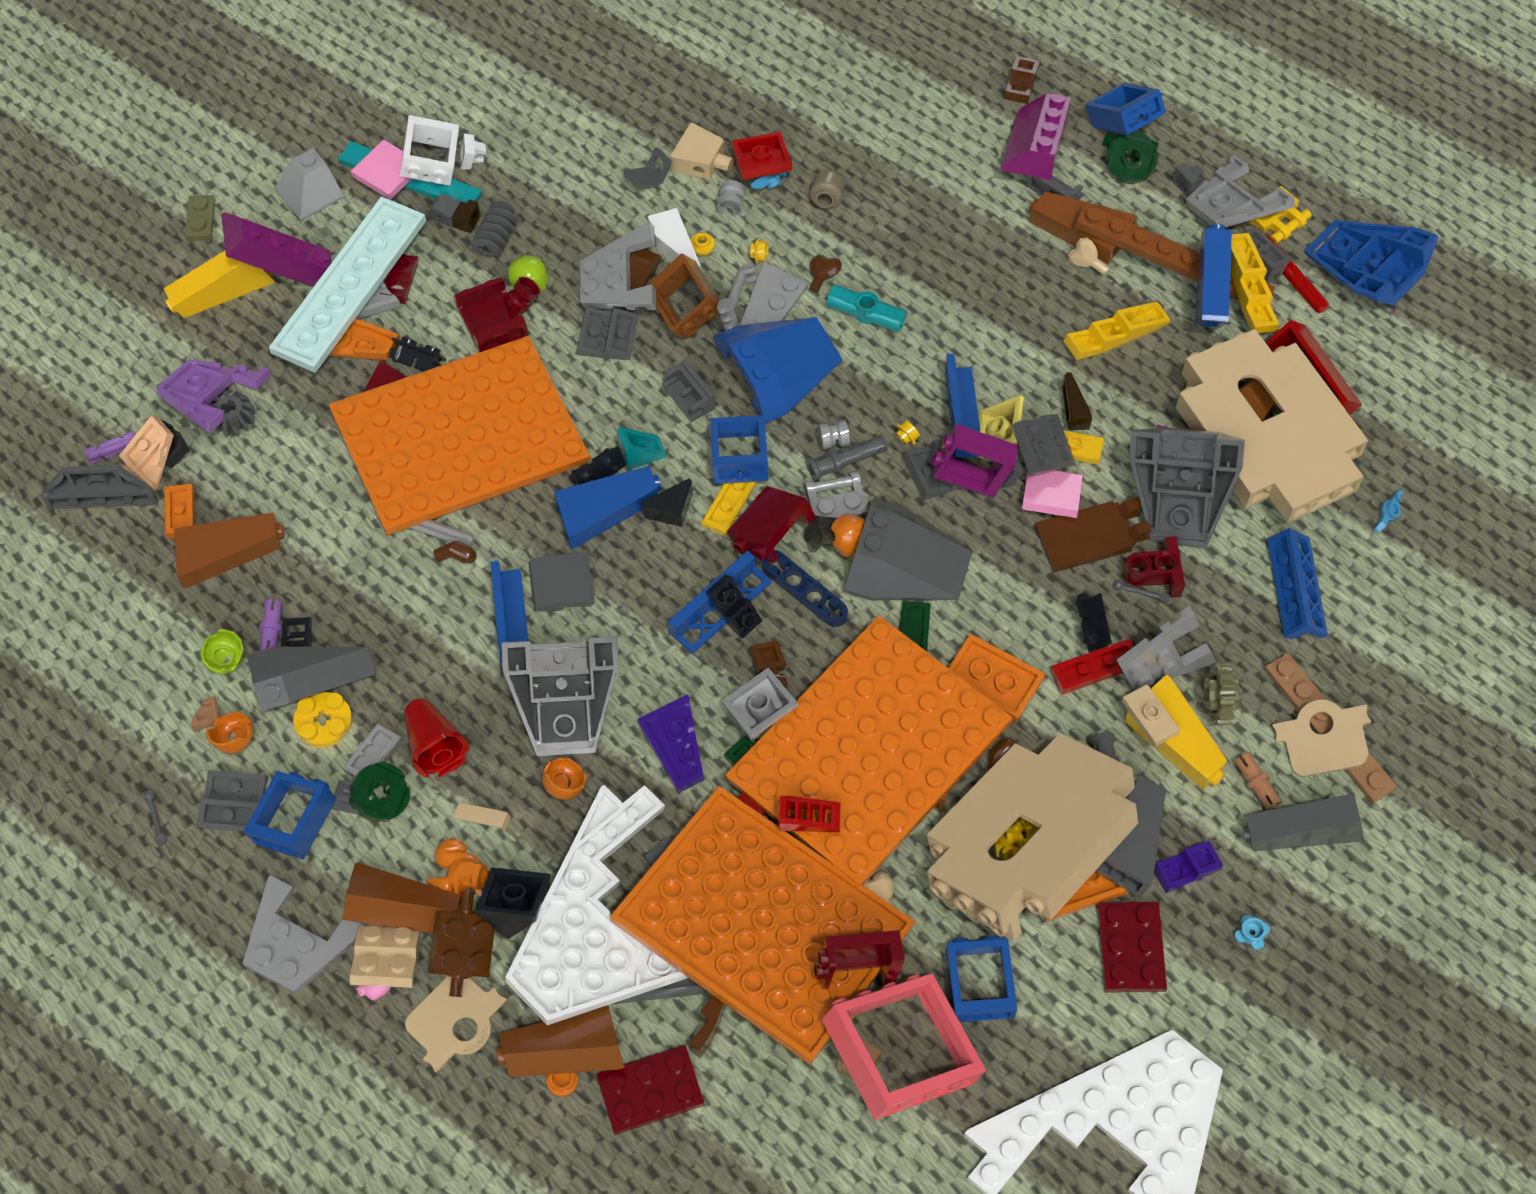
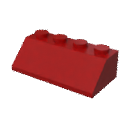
(1298, 333)

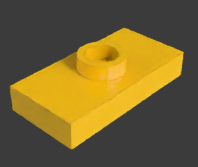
(1085, 447)

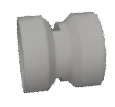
(731, 196)
(834, 435)

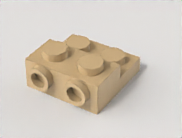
(385, 956)

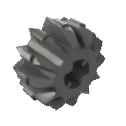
(237, 413)

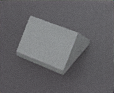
(759, 703)

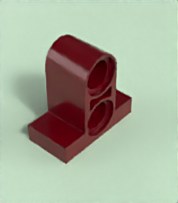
(1151, 571)

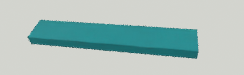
(355, 153)

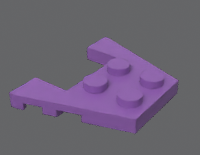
(198, 382)

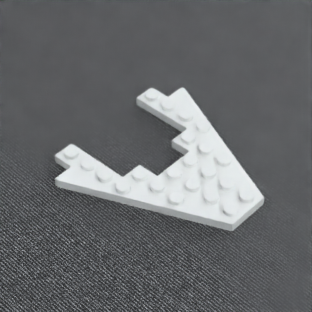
(573, 950)
(1147, 1100)

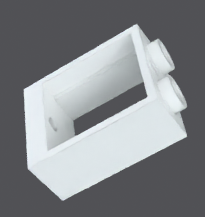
(432, 133)

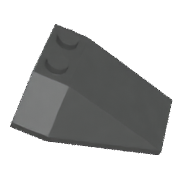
(1184, 480)
(905, 558)
(562, 691)

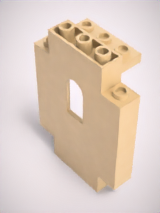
(1292, 458)
(1081, 816)

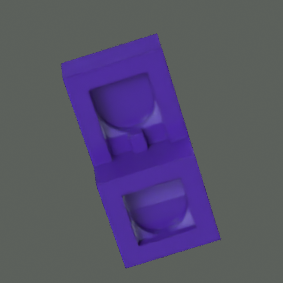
(1187, 867)

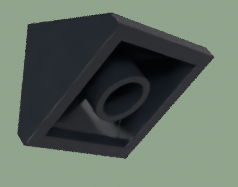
(512, 899)

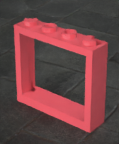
(862, 1068)

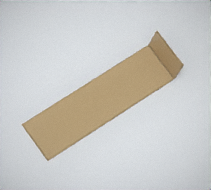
(482, 815)

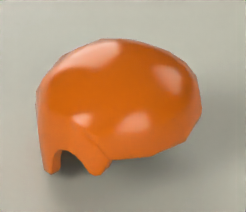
(847, 533)
(220, 733)
(556, 778)

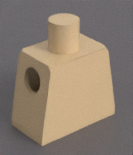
(700, 153)

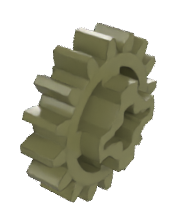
(1221, 693)

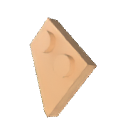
(148, 451)

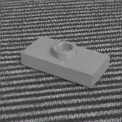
(375, 748)

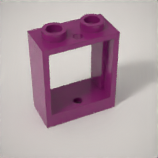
(968, 475)

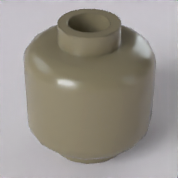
(827, 189)

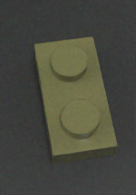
(200, 218)

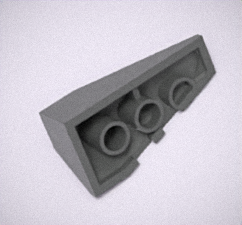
(294, 673)

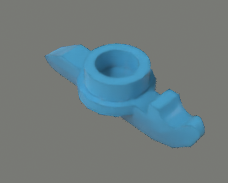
(768, 180)
(1390, 510)

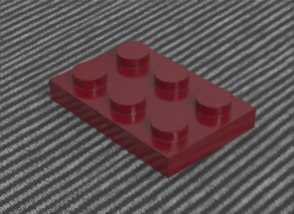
(1131, 947)
(650, 1090)

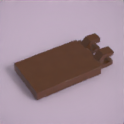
(1093, 535)

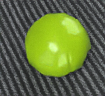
(528, 267)
(217, 649)

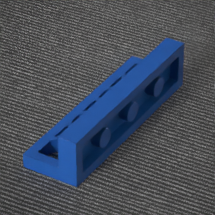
(961, 399)
(1294, 585)
(701, 604)
(509, 605)

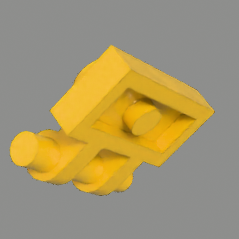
(1281, 230)

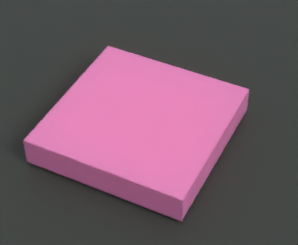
(382, 170)
(1053, 493)

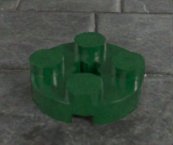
(1125, 145)
(365, 800)

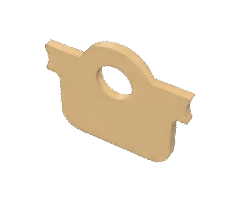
(1329, 752)
(437, 1014)

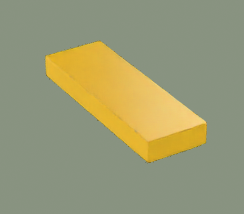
(727, 506)

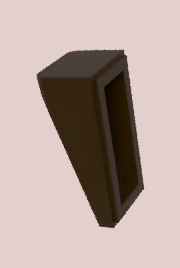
(1076, 409)

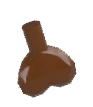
(823, 269)

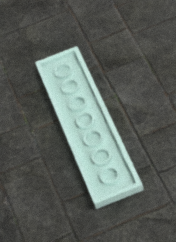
(347, 284)

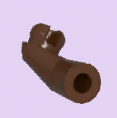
(457, 551)
(999, 750)

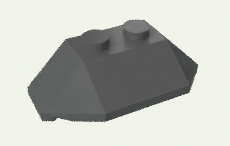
(97, 487)

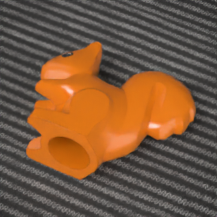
(463, 868)

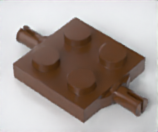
(461, 944)

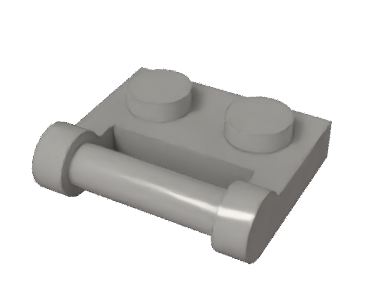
(838, 504)

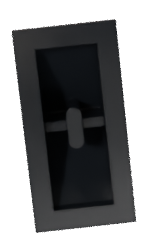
(669, 505)

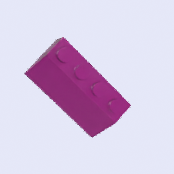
(1037, 136)
(274, 250)

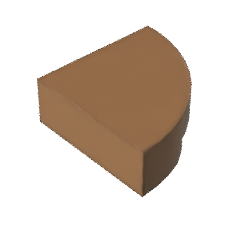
(205, 715)

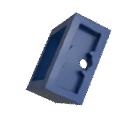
(1121, 107)
(753, 467)
(308, 826)
(981, 1009)

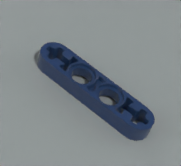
(807, 586)

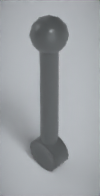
(438, 157)
(1164, 597)
(160, 839)

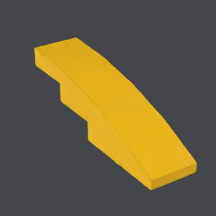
(1249, 282)
(1112, 332)

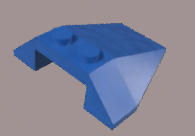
(1374, 258)
(780, 361)

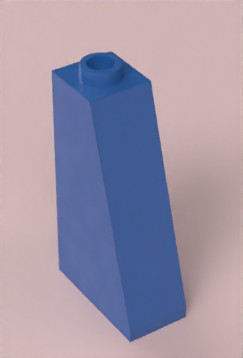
(1213, 277)
(603, 503)

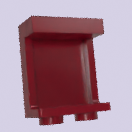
(488, 315)
(768, 521)
(860, 952)

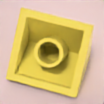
(999, 418)

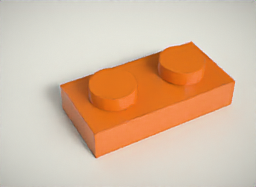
(179, 507)

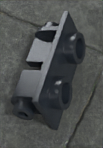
(407, 350)
(602, 466)
(1094, 621)

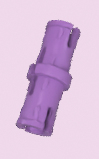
(271, 625)

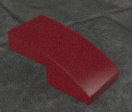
(402, 275)

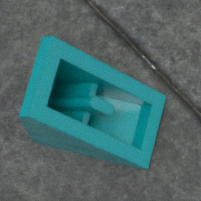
(639, 447)

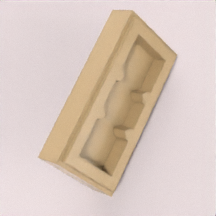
(1150, 715)

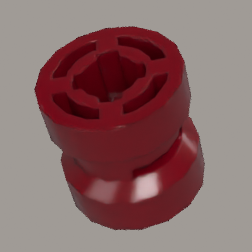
(520, 297)

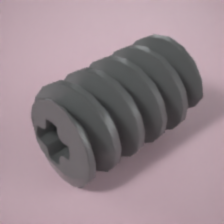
(494, 230)

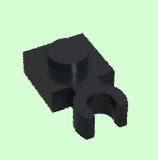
(178, 447)

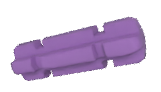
(109, 447)

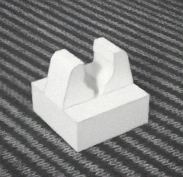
(471, 152)

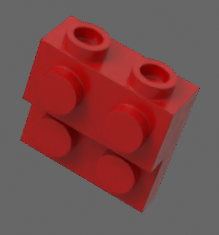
(761, 155)

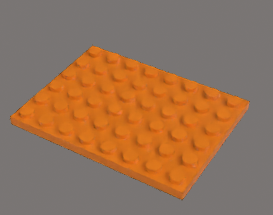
(458, 434)
(879, 735)
(746, 920)

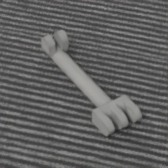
(727, 306)

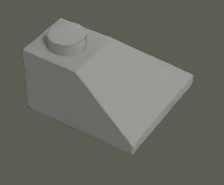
(308, 185)

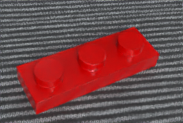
(1090, 667)

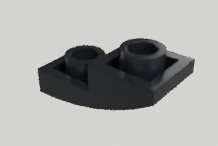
(733, 607)

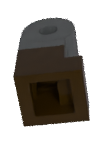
(455, 213)

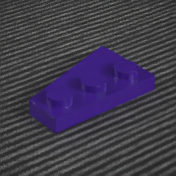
(674, 742)

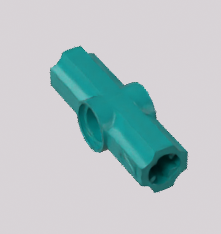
(856, 304)

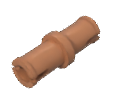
(1258, 781)

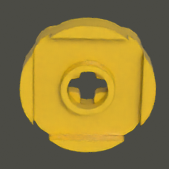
(312, 707)

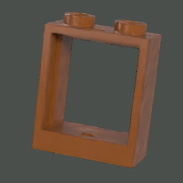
(669, 281)

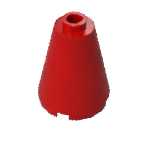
(433, 739)

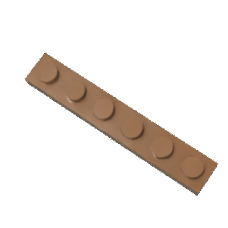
(1300, 691)

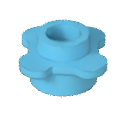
(1258, 926)

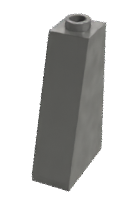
(1305, 824)
(1135, 857)

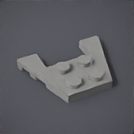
(1228, 204)
(606, 274)
(1154, 659)
(287, 951)

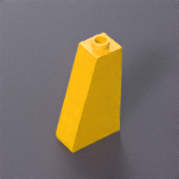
(214, 284)
(1193, 748)

